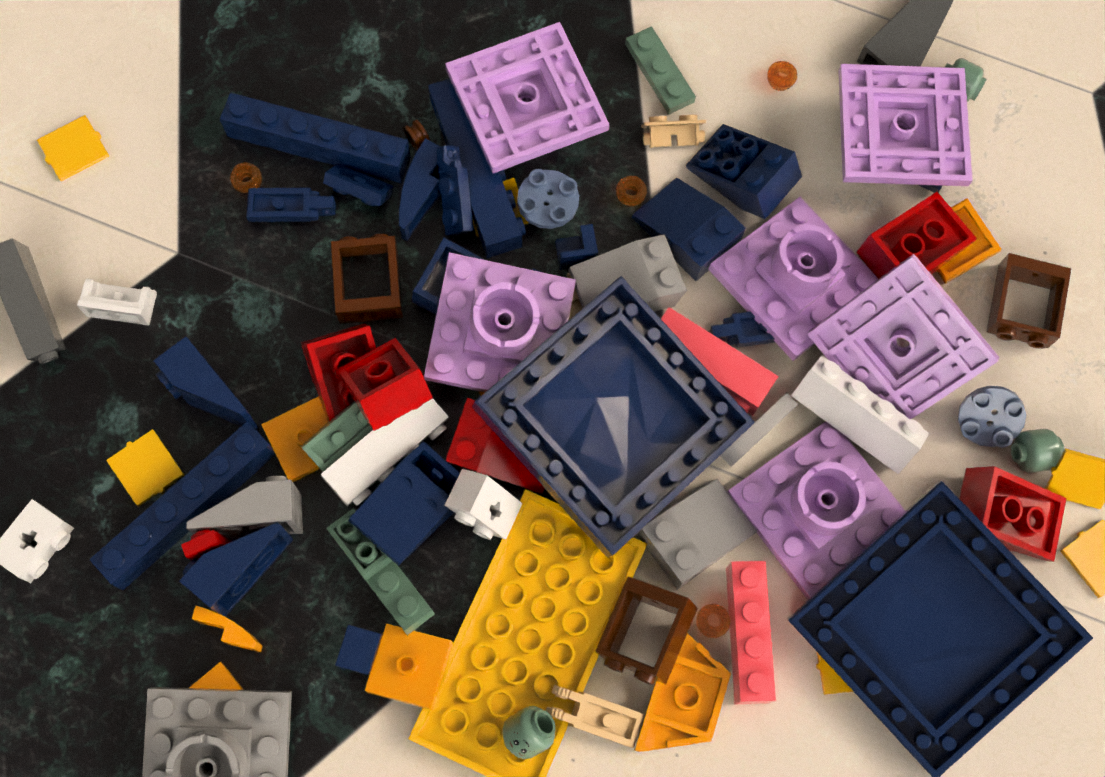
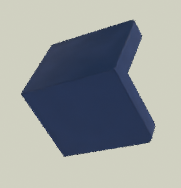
(577, 248)
(358, 650)

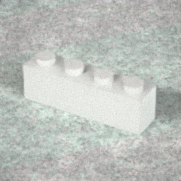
(860, 414)
(381, 450)

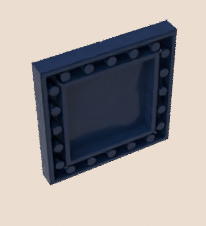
(613, 416)
(939, 629)

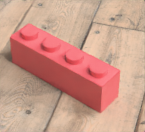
(736, 372)
(750, 633)

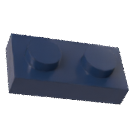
(348, 181)

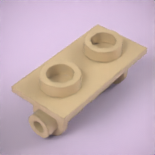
(685, 129)

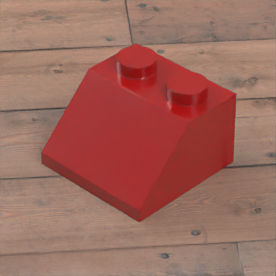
(385, 384)

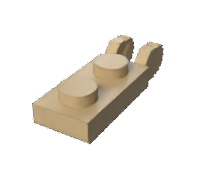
(599, 717)

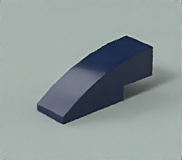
(419, 189)

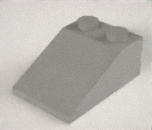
(644, 265)
(254, 509)
(696, 533)

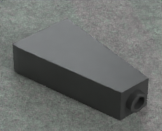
(907, 35)
(28, 304)

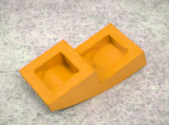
(233, 633)

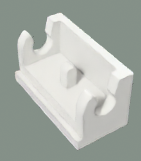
(117, 302)

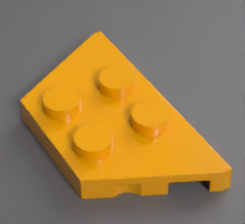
(689, 703)

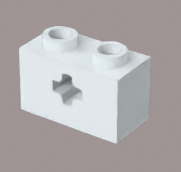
(483, 504)
(38, 524)

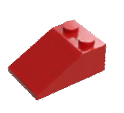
(927, 230)
(330, 353)
(481, 450)
(1015, 510)

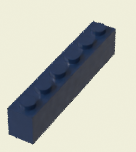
(315, 137)
(490, 201)
(195, 493)

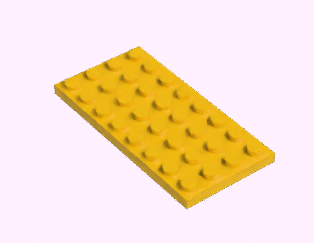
(522, 635)

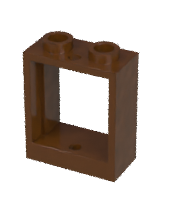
(1038, 274)
(373, 307)
(632, 594)

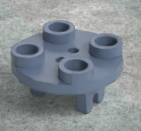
(534, 194)
(1006, 421)

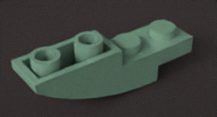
(382, 575)

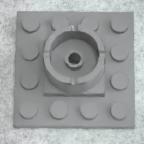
(230, 728)

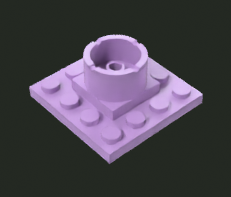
(526, 97)
(904, 125)
(792, 275)
(905, 340)
(469, 342)
(795, 524)

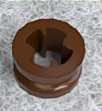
(415, 134)

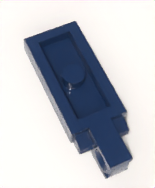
(454, 191)
(287, 205)
(742, 331)

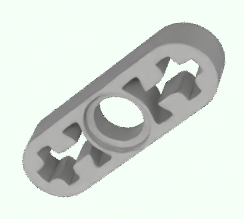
(759, 429)

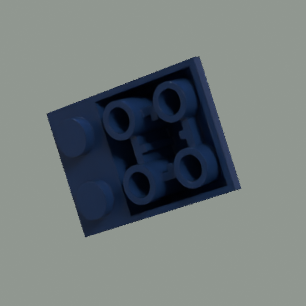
(746, 169)
(408, 504)

